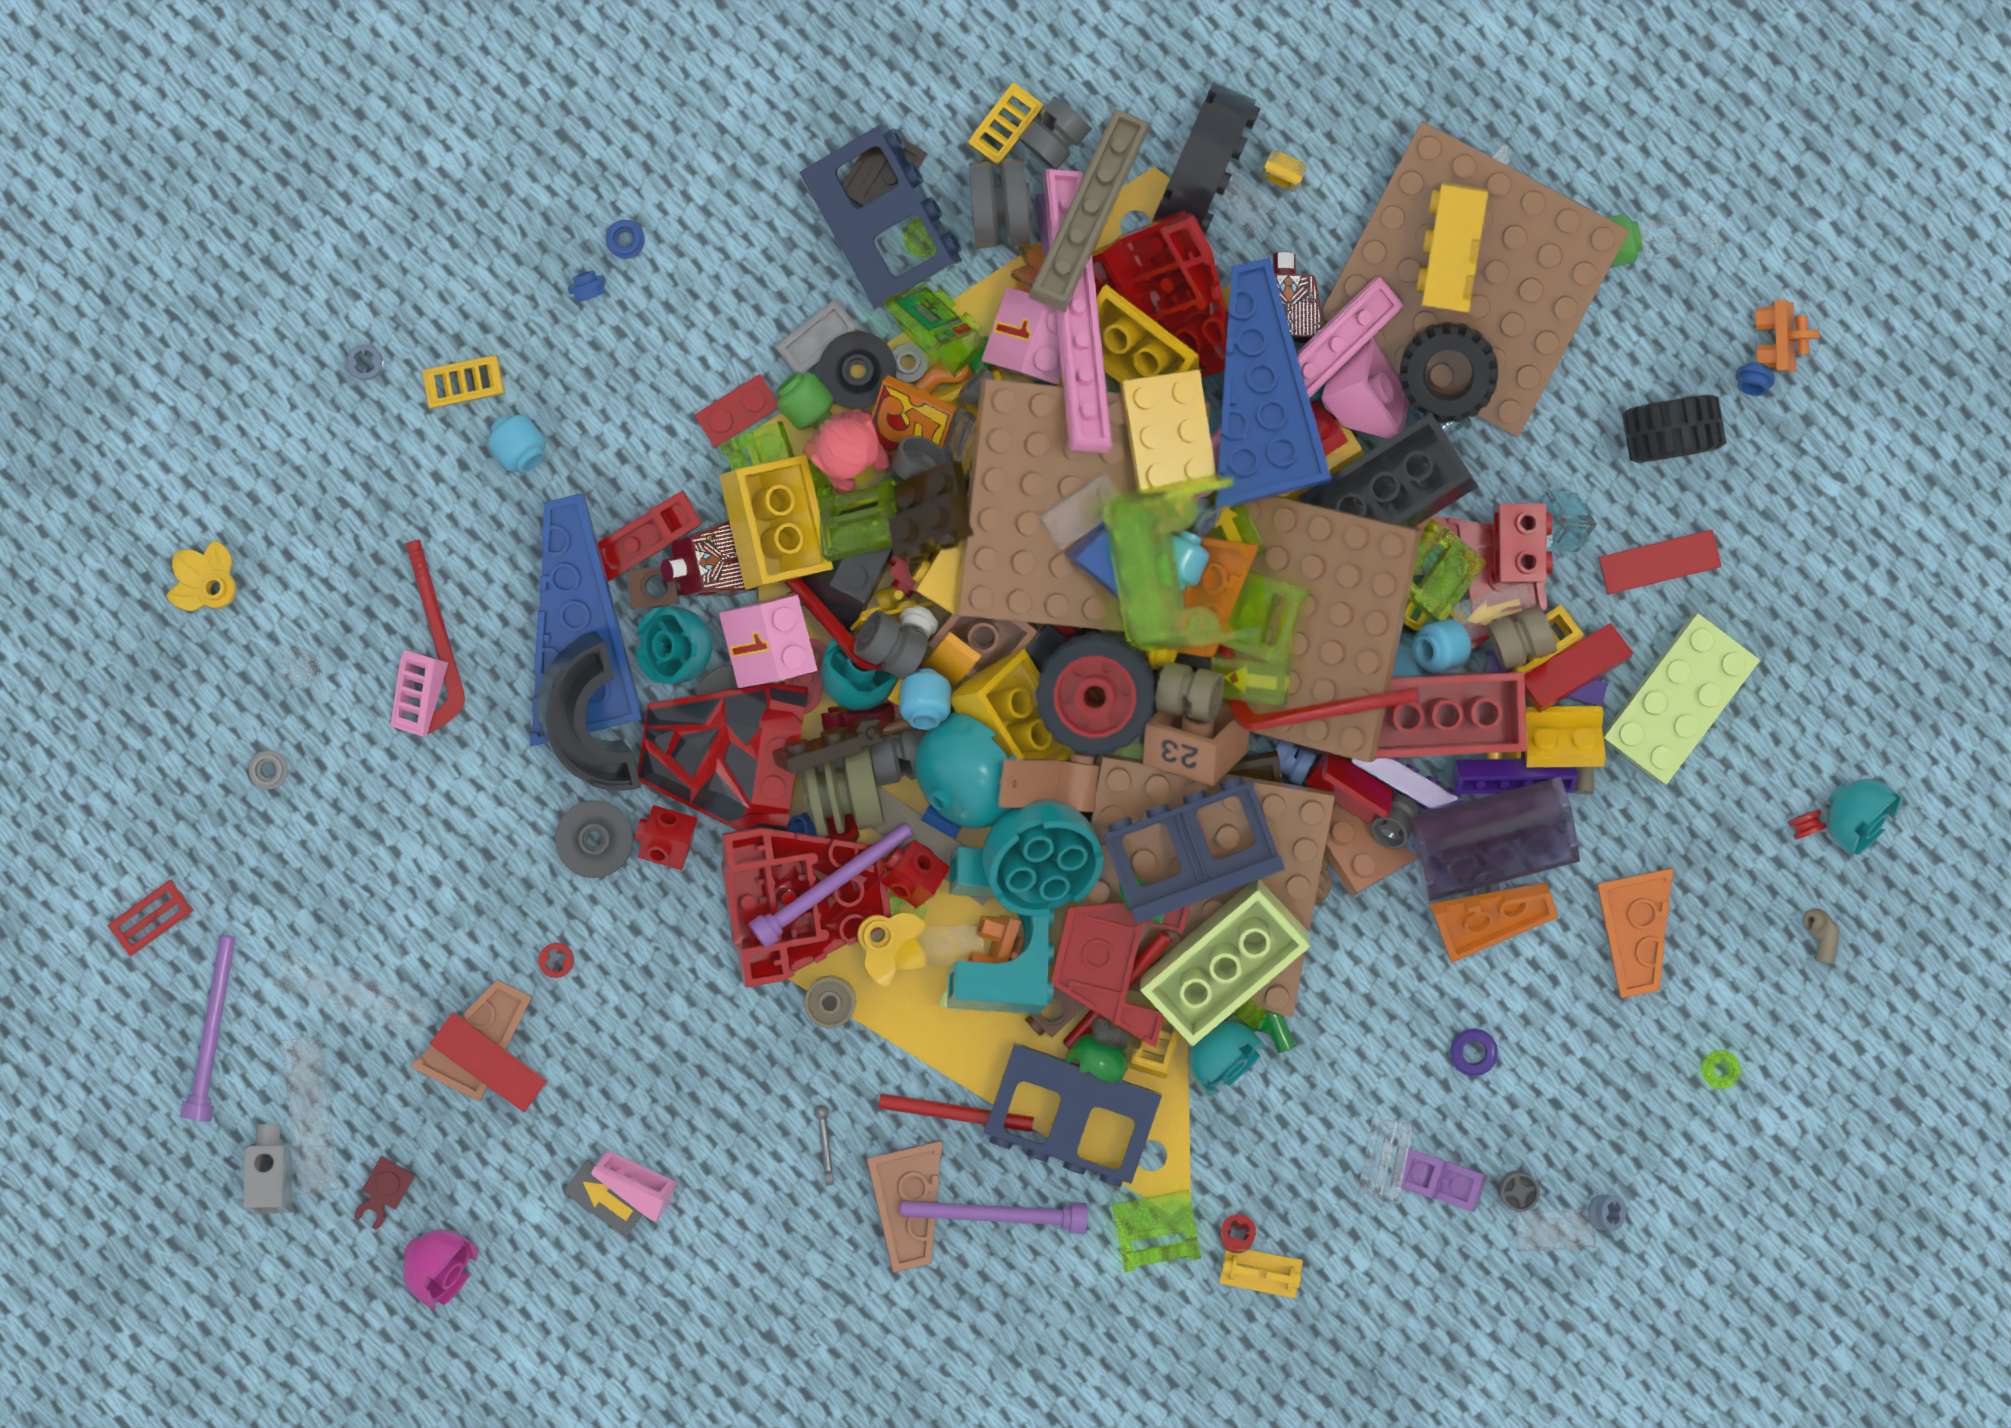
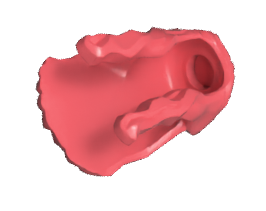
(846, 447)

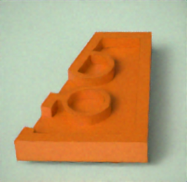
(1219, 583)
(1490, 918)
(1635, 927)

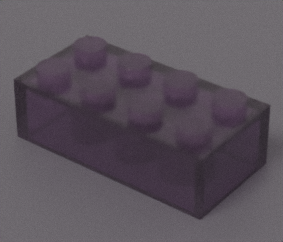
(1495, 839)

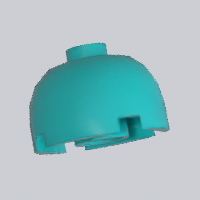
(673, 645)
(850, 684)
(1860, 813)
(1223, 1055)

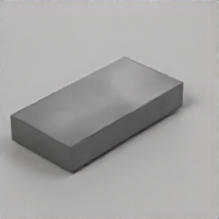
(806, 344)

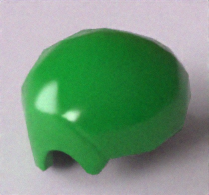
(1101, 1061)

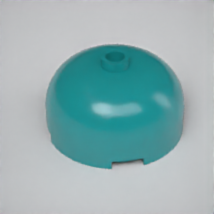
(961, 771)
(1042, 846)

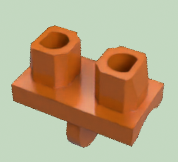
(1781, 319)
(1003, 935)

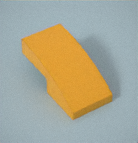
(952, 659)

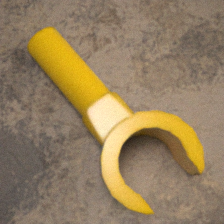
(888, 598)

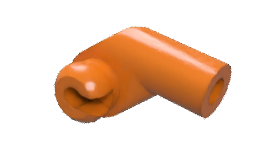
(937, 375)

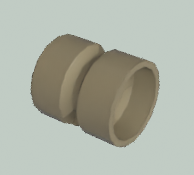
(1525, 636)
(1191, 692)
(830, 1001)

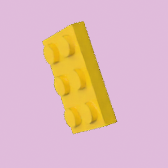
(1167, 428)

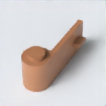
(1056, 780)

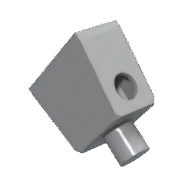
(270, 1190)

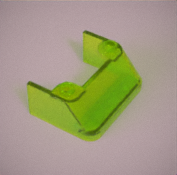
(1147, 572)

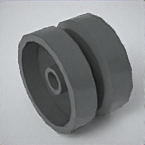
(1000, 203)

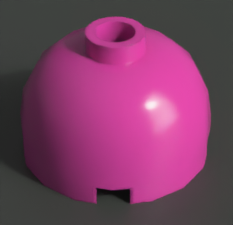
(435, 1265)

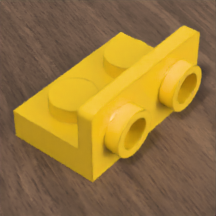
(1565, 737)

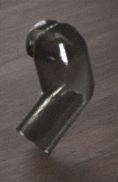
(1114, 1036)

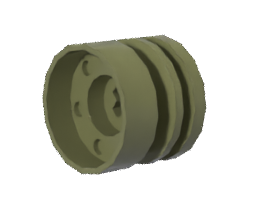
(843, 792)

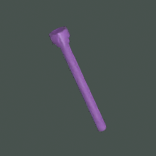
(770, 926)
(198, 1103)
(1069, 1217)

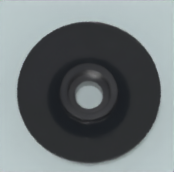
(842, 355)

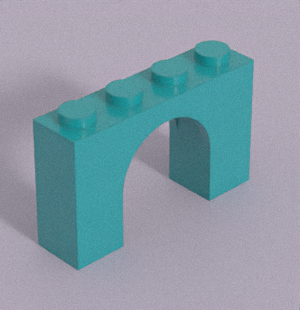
(1007, 986)

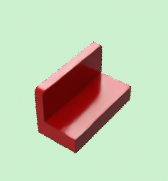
(1352, 787)

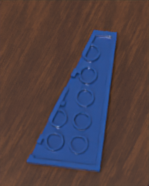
(1266, 413)
(575, 603)

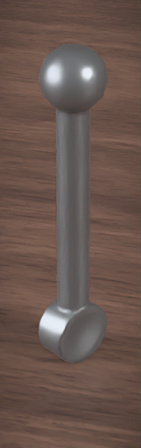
(821, 1112)

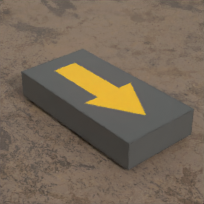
(602, 1200)

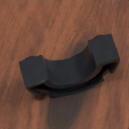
(1207, 154)
(561, 717)

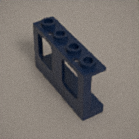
(858, 227)
(1200, 873)
(1079, 1096)

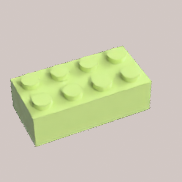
(1679, 698)
(1225, 961)

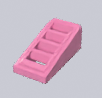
(432, 683)
(635, 1184)

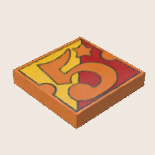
(910, 412)

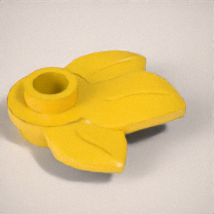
(197, 576)
(895, 948)

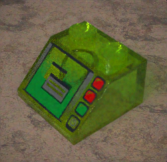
(936, 326)

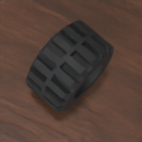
(1459, 405)
(1674, 428)

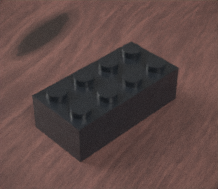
(1400, 479)

